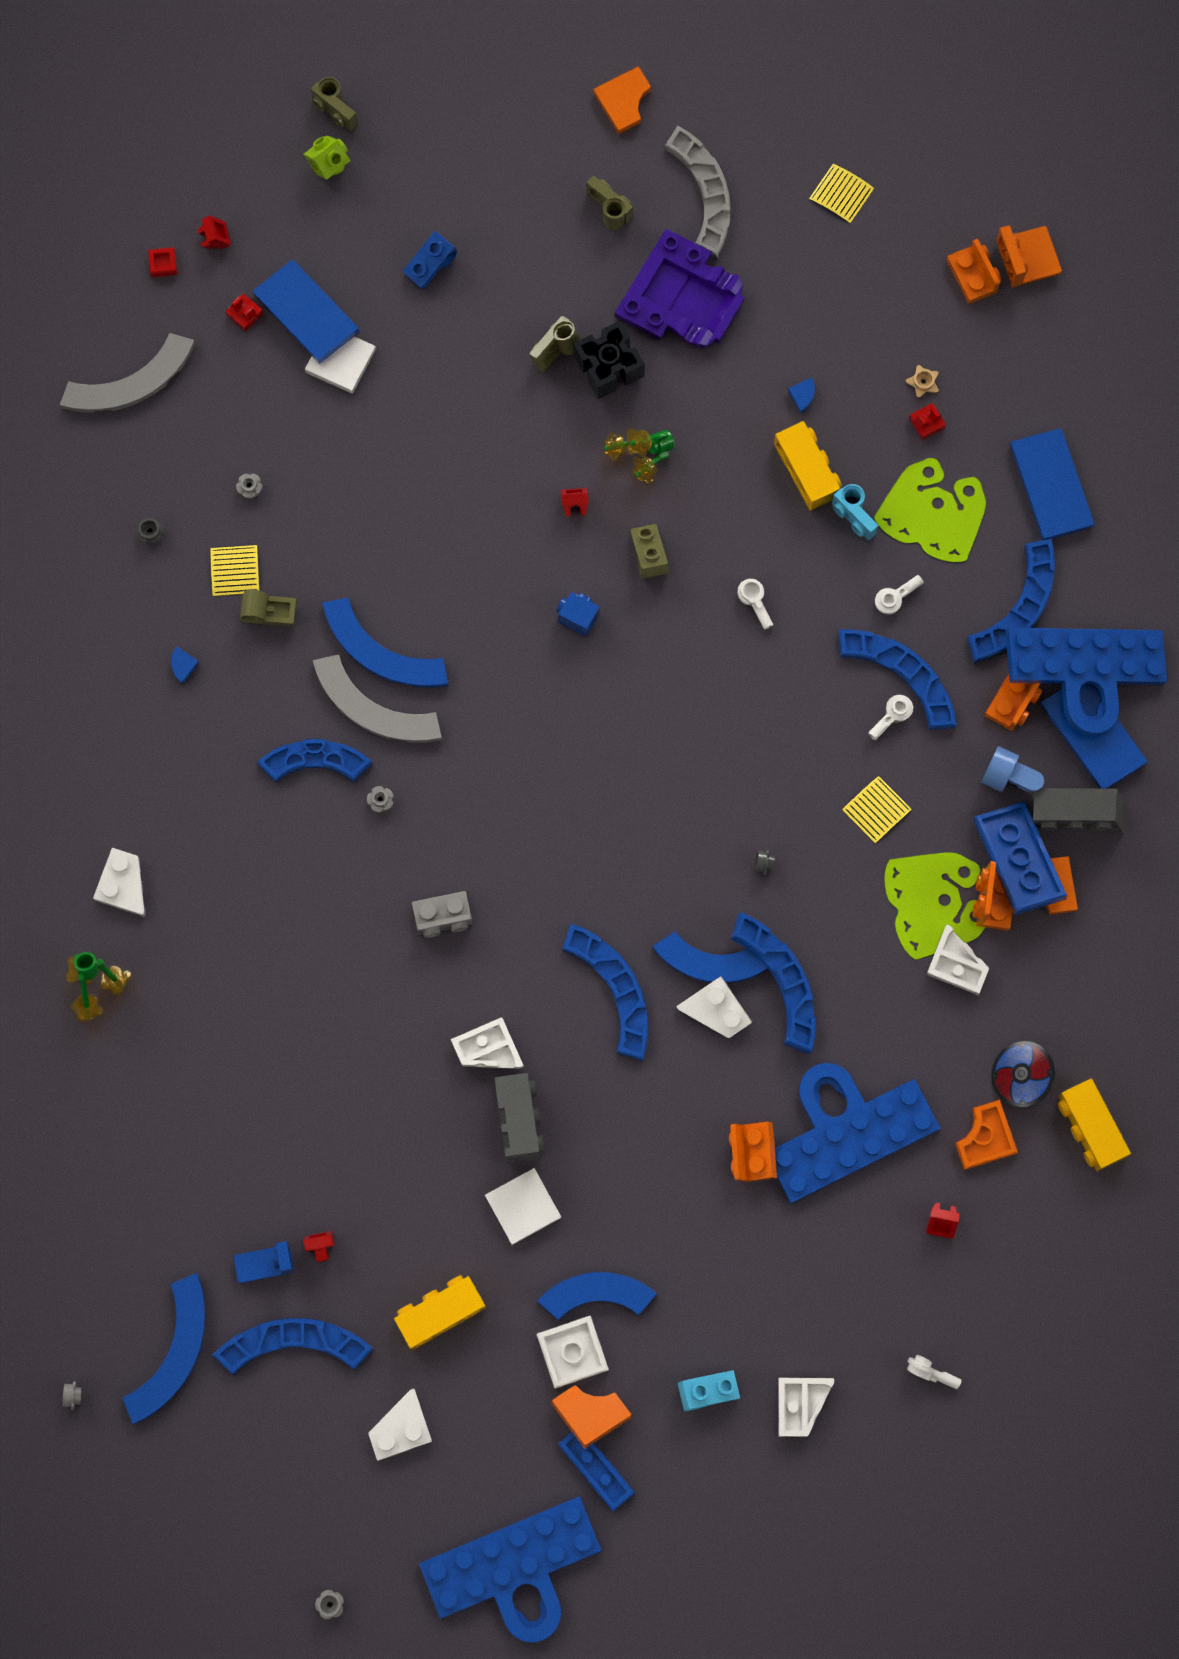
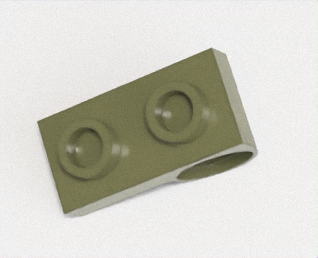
(333, 104)
(610, 201)
(556, 341)
(649, 551)
(267, 610)

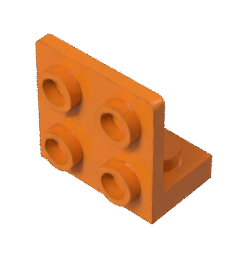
(1027, 255)
(992, 905)

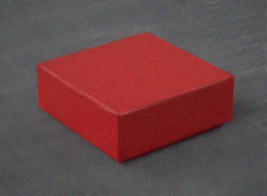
(162, 262)

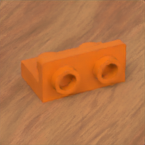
(974, 272)
(1011, 703)
(753, 1151)

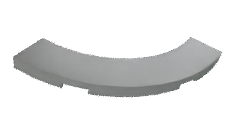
(712, 187)
(133, 388)
(369, 715)

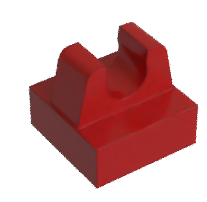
(215, 233)
(244, 312)
(927, 421)
(574, 497)
(942, 1222)
(319, 1243)

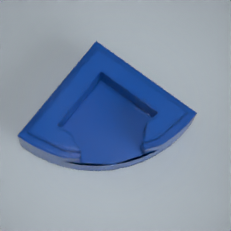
(802, 394)
(182, 664)

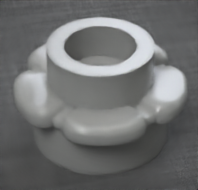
(249, 492)
(380, 806)
(71, 1395)
(325, 1611)

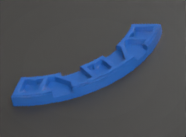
(1028, 607)
(376, 658)
(906, 665)
(788, 975)
(622, 984)
(292, 1334)
(181, 1356)

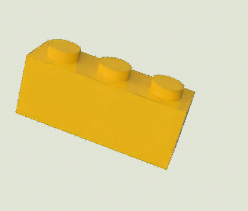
(807, 465)
(1093, 1125)
(439, 1312)

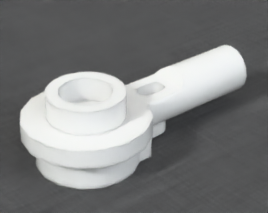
(751, 593)
(889, 600)
(897, 710)
(921, 1367)

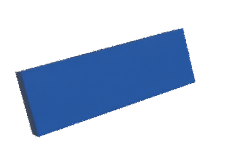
(597, 1471)

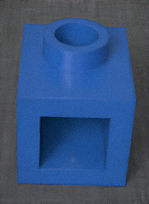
(578, 613)

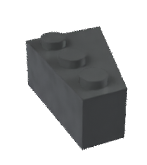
(1079, 810)
(518, 1118)

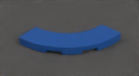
(314, 754)
(707, 966)
(593, 1288)

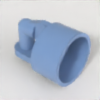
(1006, 769)

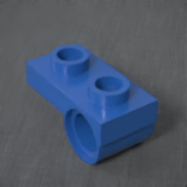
(431, 257)

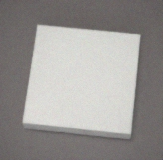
(344, 366)
(523, 1206)
(572, 1352)

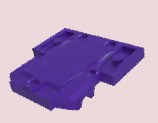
(682, 294)

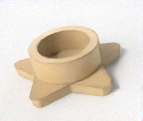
(928, 376)

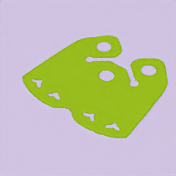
(929, 525)
(919, 902)

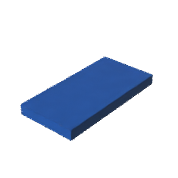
(306, 311)
(1052, 484)
(1105, 756)
(1020, 858)

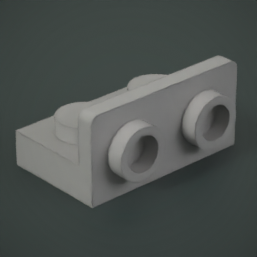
(442, 914)

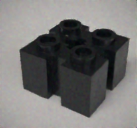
(622, 365)

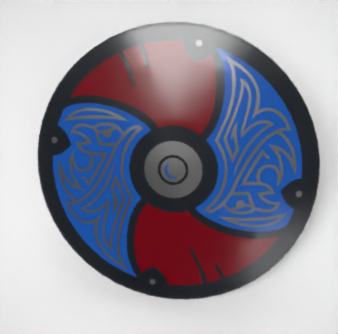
(1023, 1074)

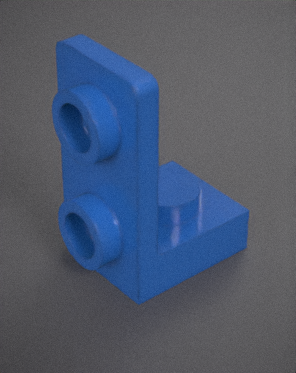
(264, 1263)

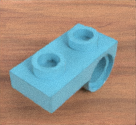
(860, 521)
(708, 1390)

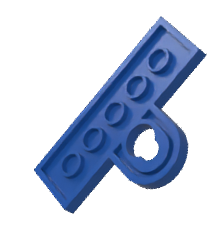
(1087, 657)
(850, 1140)
(513, 1558)

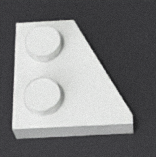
(121, 883)
(957, 963)
(717, 1008)
(488, 1047)
(800, 1404)
(400, 1428)

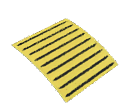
(842, 192)
(234, 570)
(876, 809)

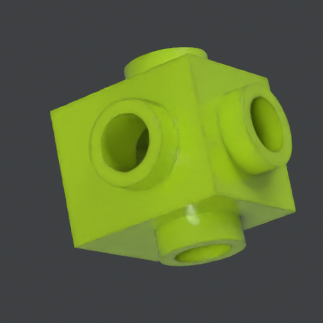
(327, 156)

